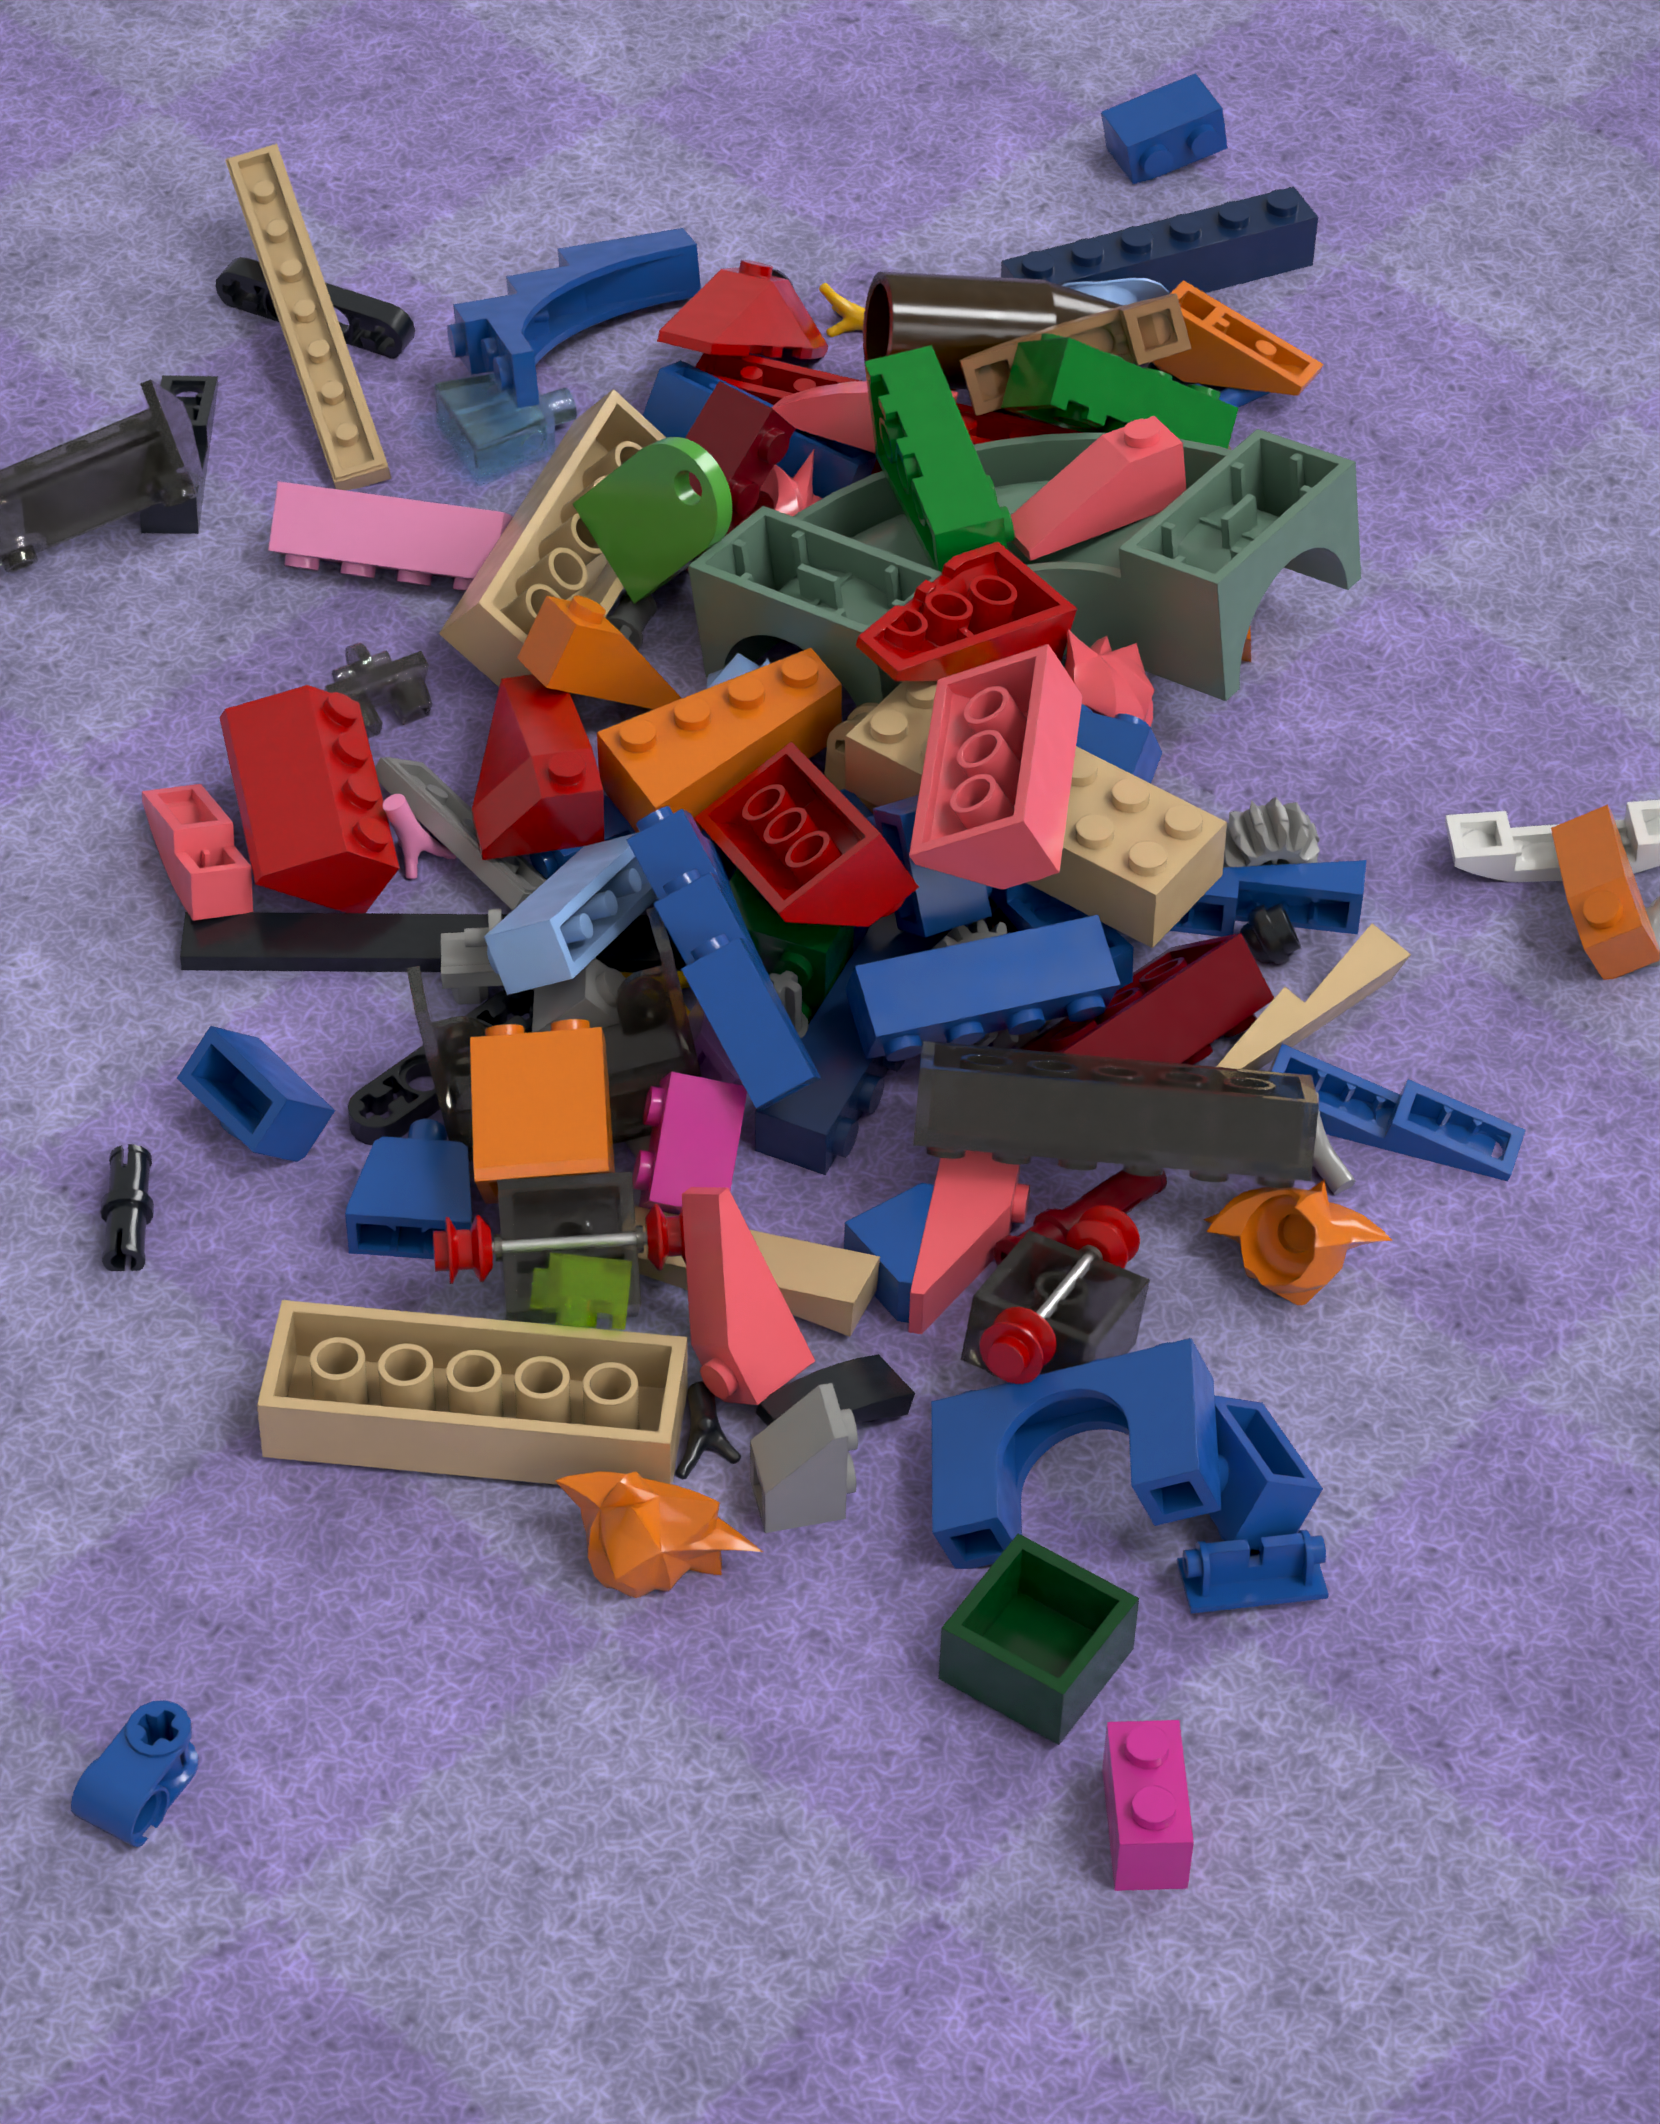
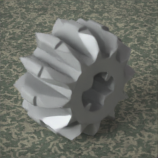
(1270, 836)

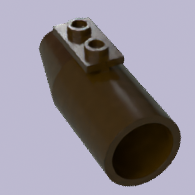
(964, 315)

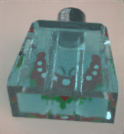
(492, 432)

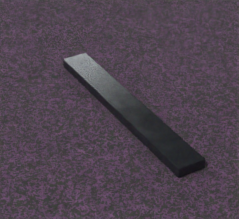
(362, 942)

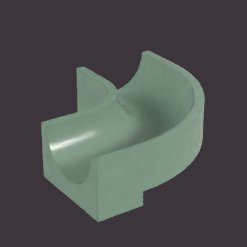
(1168, 582)

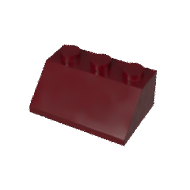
(744, 441)

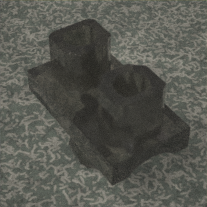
(380, 682)

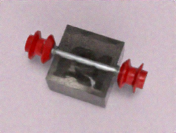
(563, 1216)
(1059, 1302)

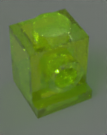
(582, 1290)

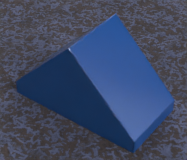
(894, 1234)

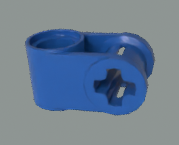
(138, 1773)

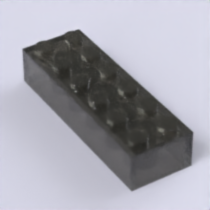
(1116, 1113)

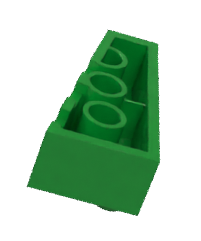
(1101, 392)
(932, 458)

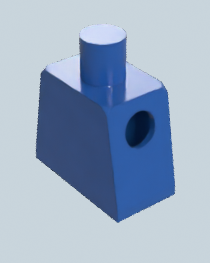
(408, 1193)

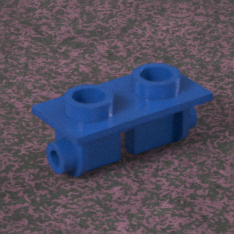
(1232, 1577)

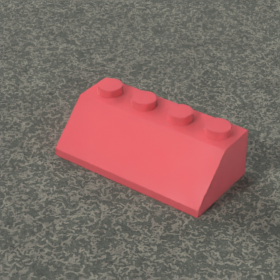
(999, 771)

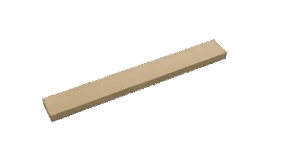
(308, 319)

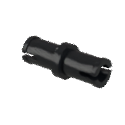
(127, 1208)

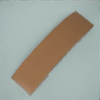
(1132, 331)

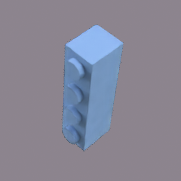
(570, 917)

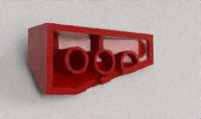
(745, 314)
(969, 616)
(536, 775)

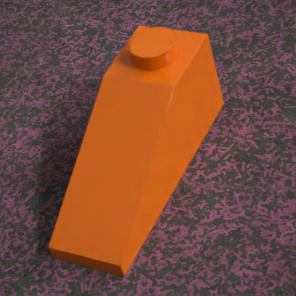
(1235, 350)
(586, 655)
(1604, 894)

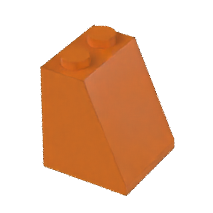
(539, 1103)

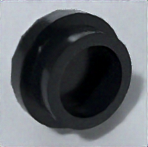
(1270, 934)

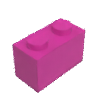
(691, 1139)
(1147, 1805)

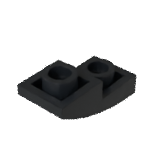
(861, 1384)

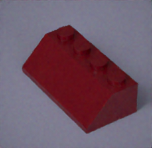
(1171, 1007)

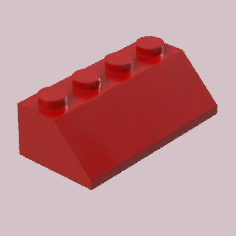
(310, 798)
(806, 845)

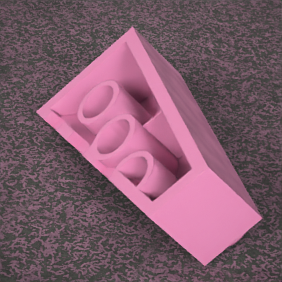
(382, 533)

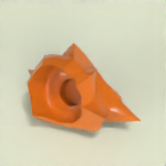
(1293, 1237)
(649, 1531)

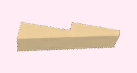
(1289, 1020)
(815, 1279)

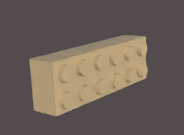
(547, 543)
(1126, 843)
(470, 1395)

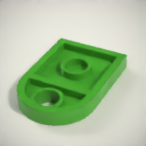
(652, 518)

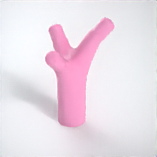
(411, 835)

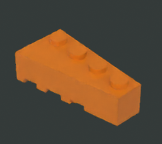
(716, 737)

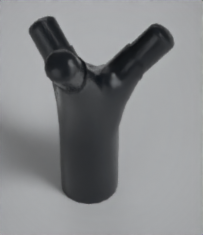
(704, 1430)

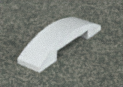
(1492, 849)

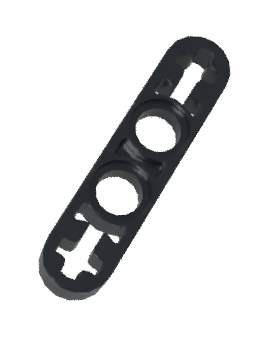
(372, 322)
(416, 1104)

